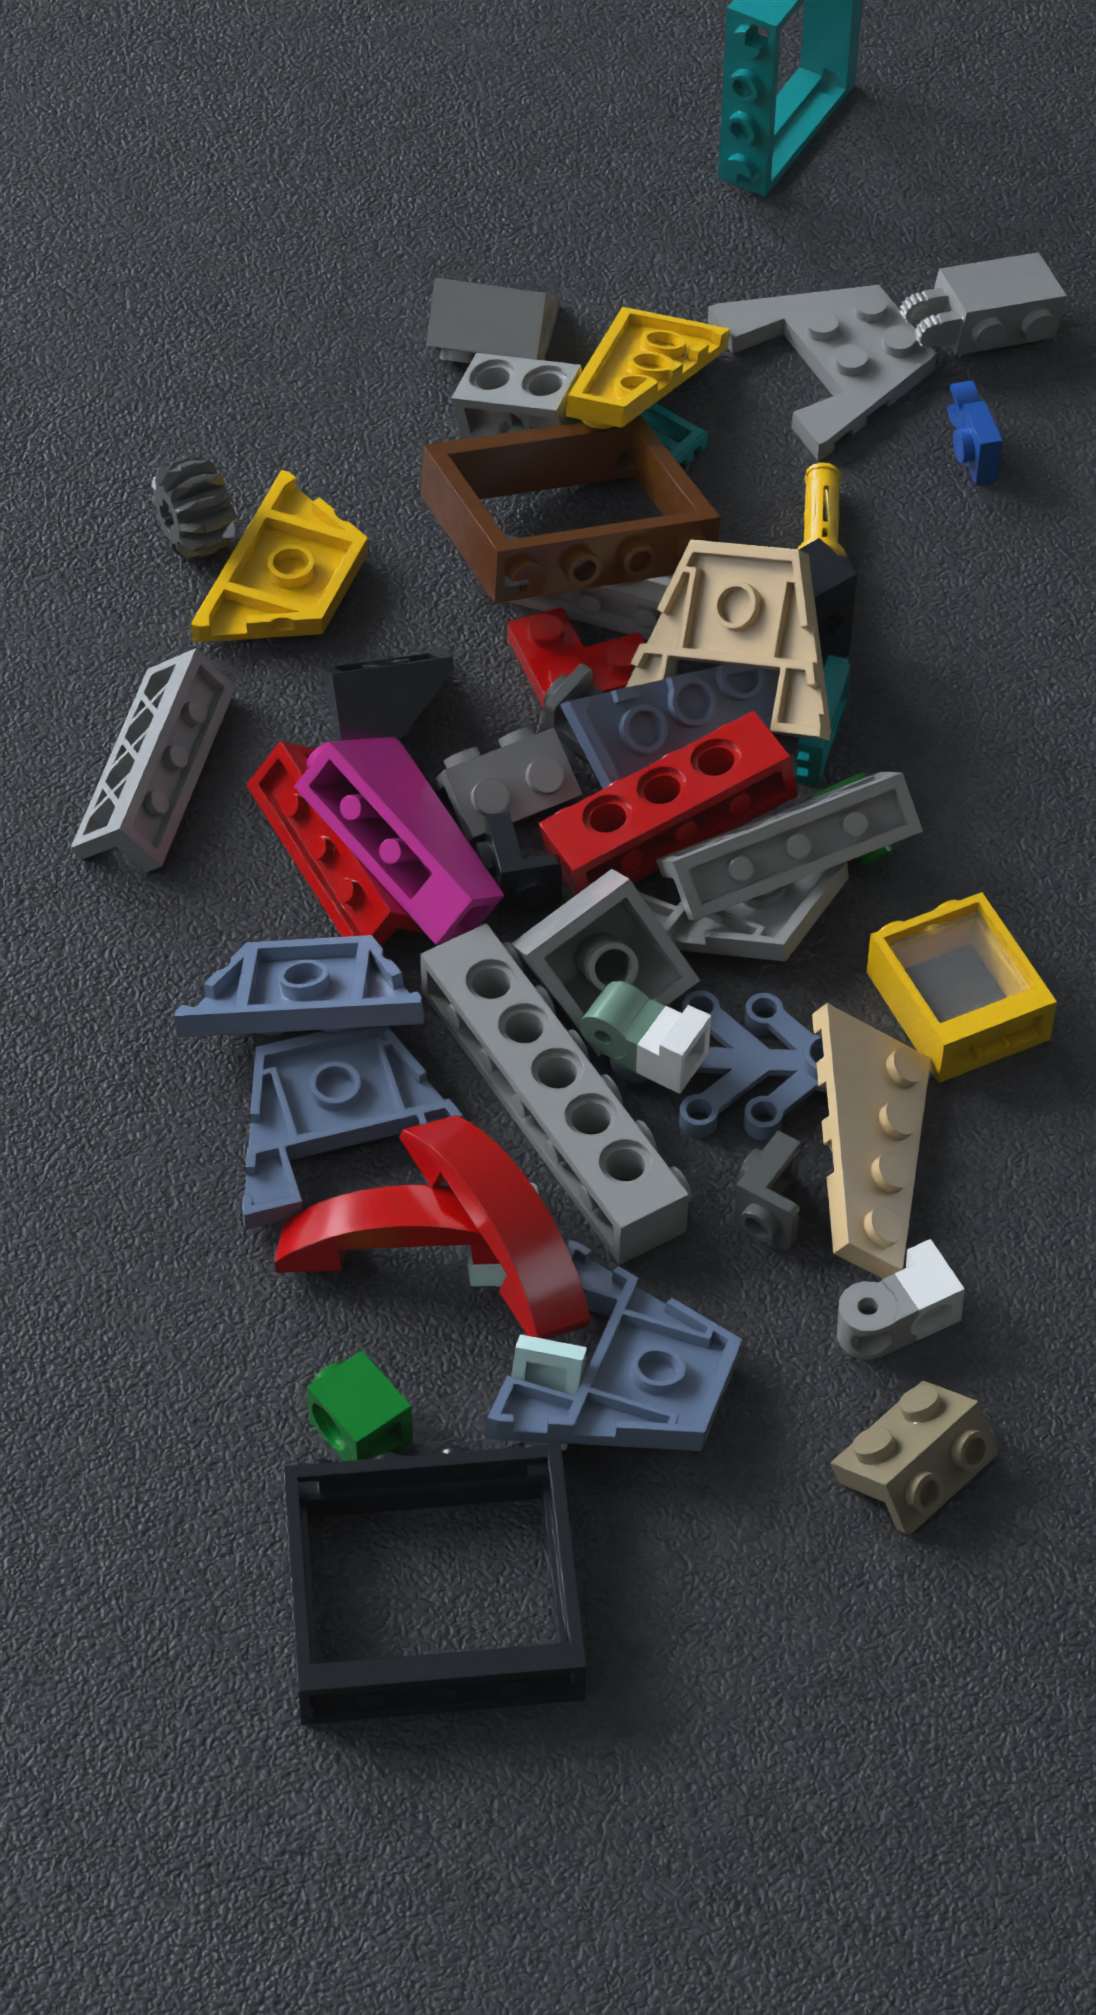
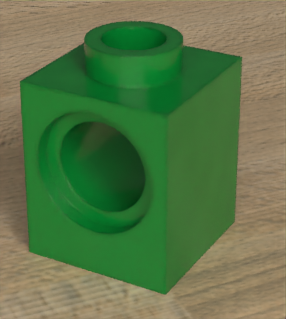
(359, 1410)

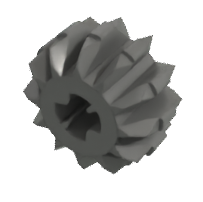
(193, 507)

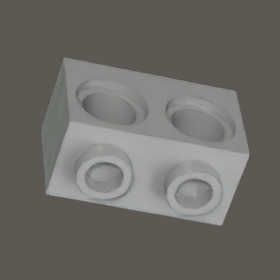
(513, 395)

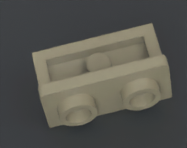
(918, 1453)

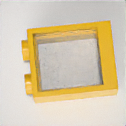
(960, 986)

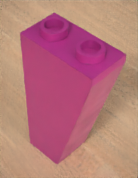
(400, 833)

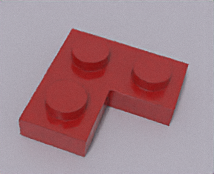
(550, 647)

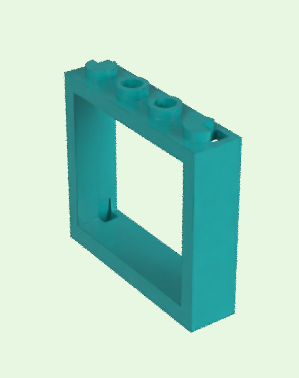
(767, 129)

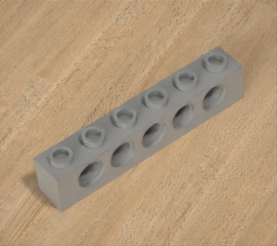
(525, 1053)

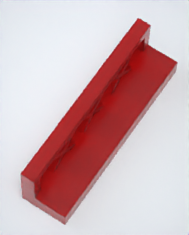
(337, 877)

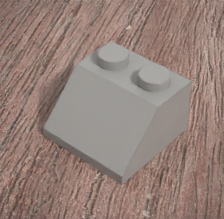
(490, 321)
(602, 939)

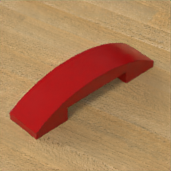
(377, 1219)
(512, 1219)

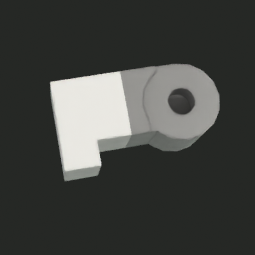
(900, 1307)

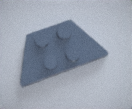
(302, 987)

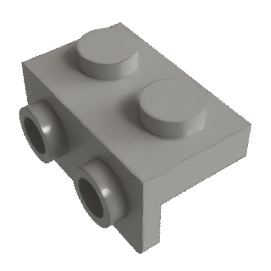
(519, 778)

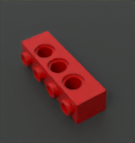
(672, 804)

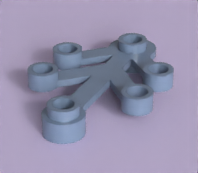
(747, 1064)

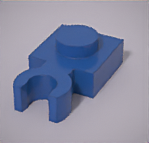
(976, 436)

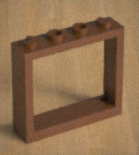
(556, 457)

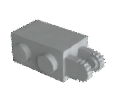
(988, 305)

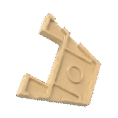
(744, 611)

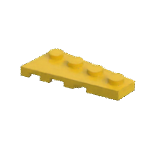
(640, 364)

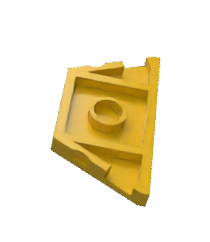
(283, 571)

